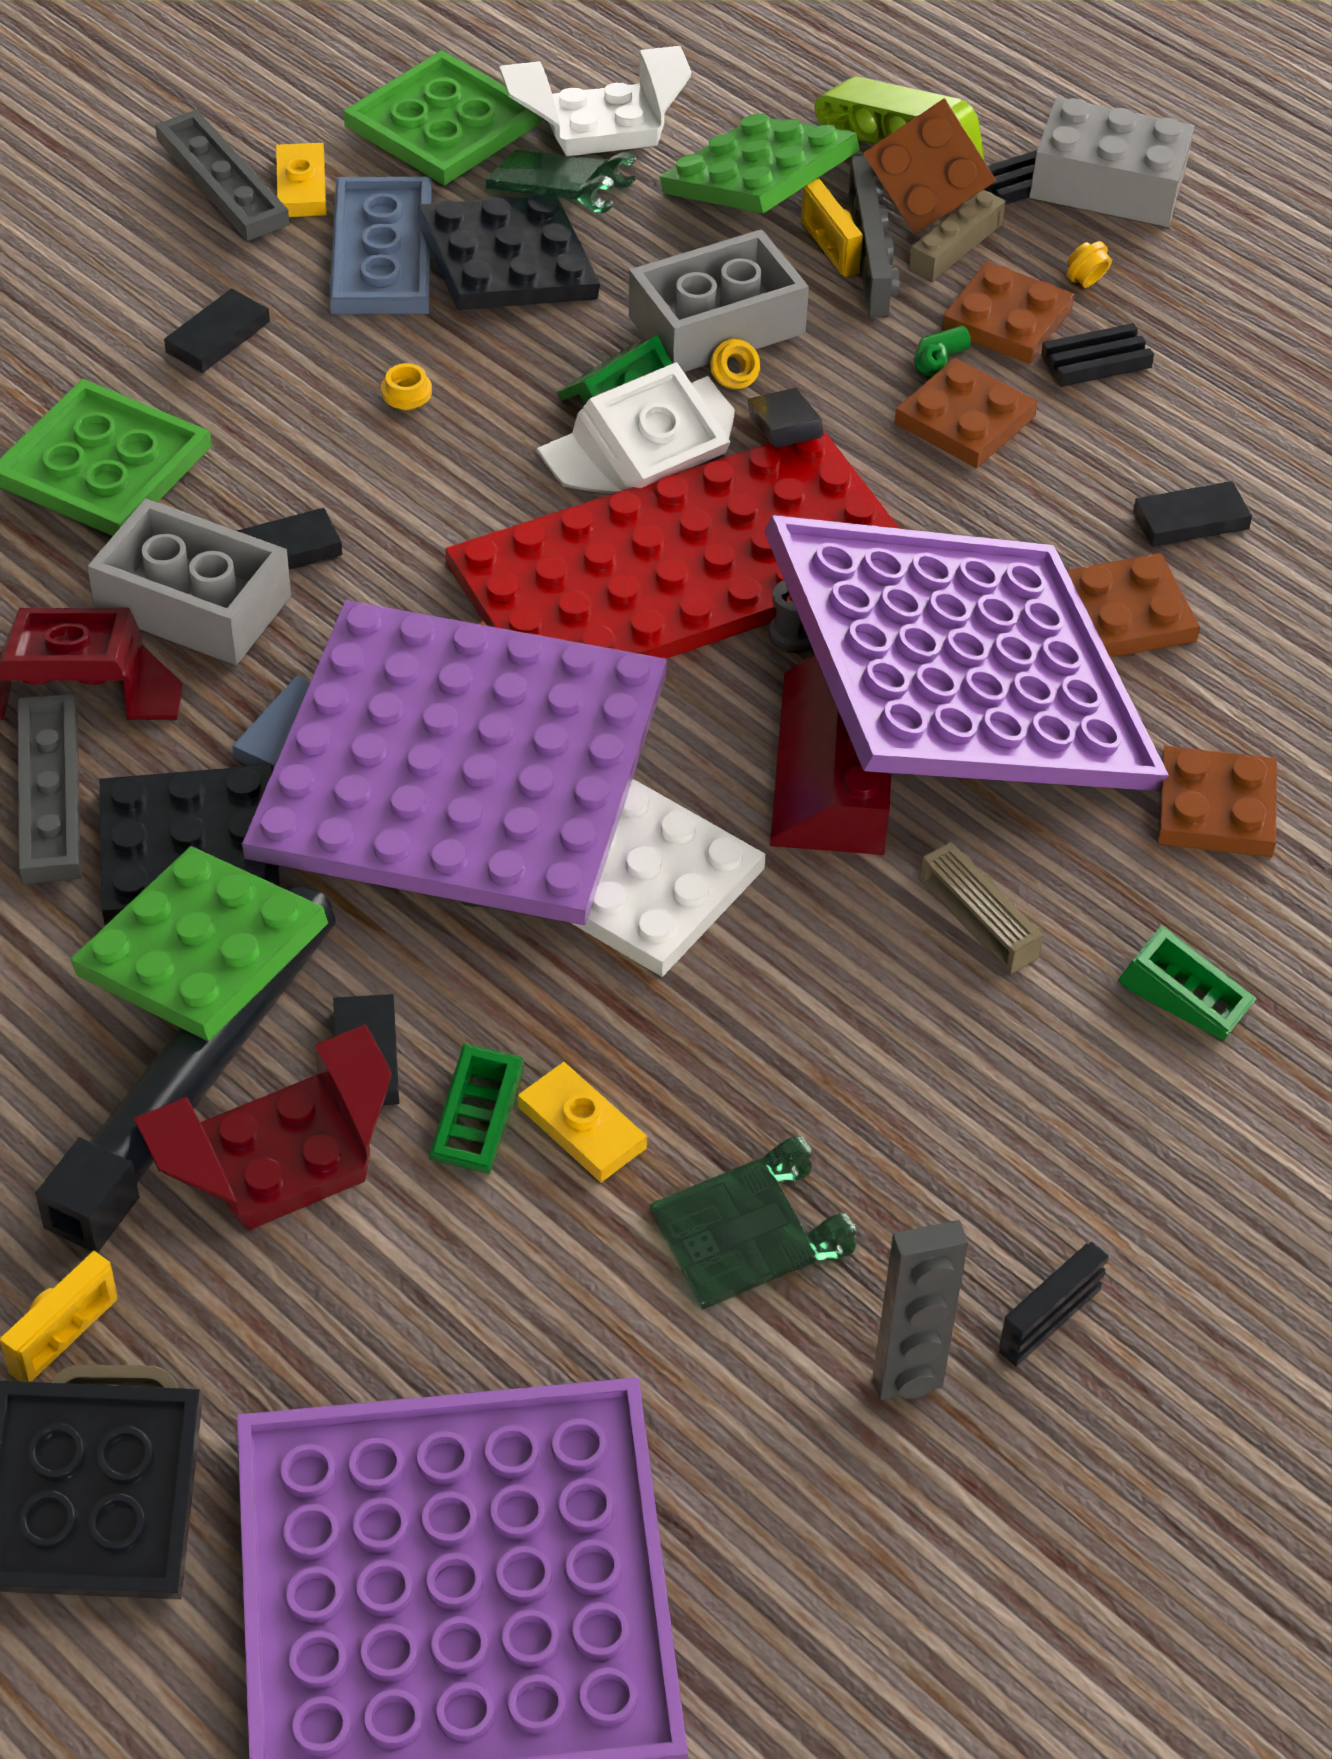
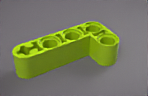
(880, 108)

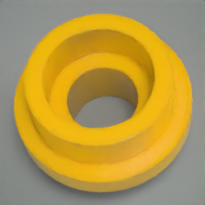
(1088, 263)
(744, 354)
(406, 387)

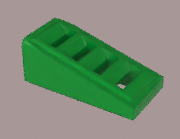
(1178, 959)
(486, 1065)

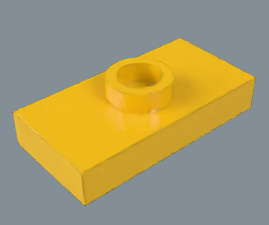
(301, 179)
(831, 228)
(582, 1122)
(59, 1318)

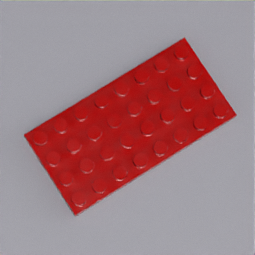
(664, 560)

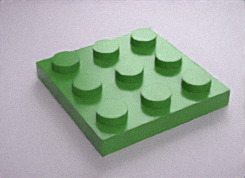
(441, 117)
(759, 163)
(101, 456)
(199, 942)

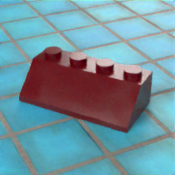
(819, 783)

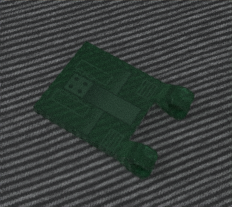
(562, 176)
(743, 1229)

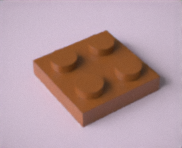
(929, 166)
(1009, 311)
(966, 412)
(1135, 604)
(1218, 801)

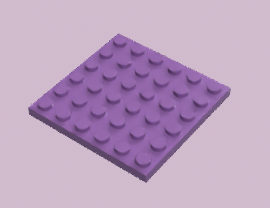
(962, 656)
(459, 762)
(457, 1579)

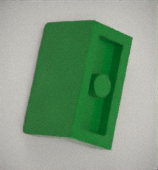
(619, 369)

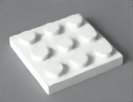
(666, 880)

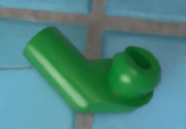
(934, 349)

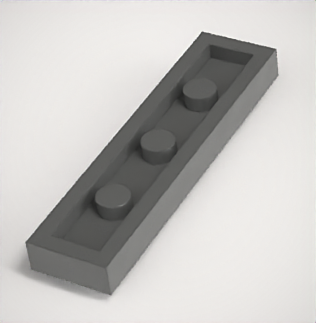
(222, 175)
(877, 250)
(48, 789)
(919, 1309)

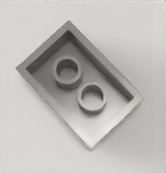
(1111, 161)
(716, 295)
(191, 580)

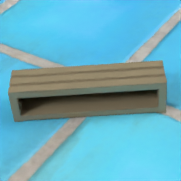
(956, 235)
(981, 907)

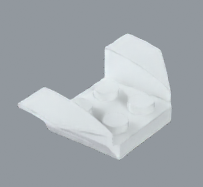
(604, 117)
(642, 433)

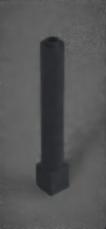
(99, 1177)

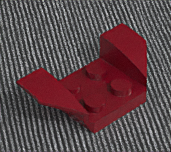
(90, 649)
(284, 1145)

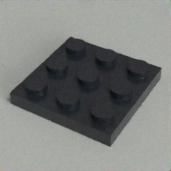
(507, 252)
(159, 816)
(96, 1488)

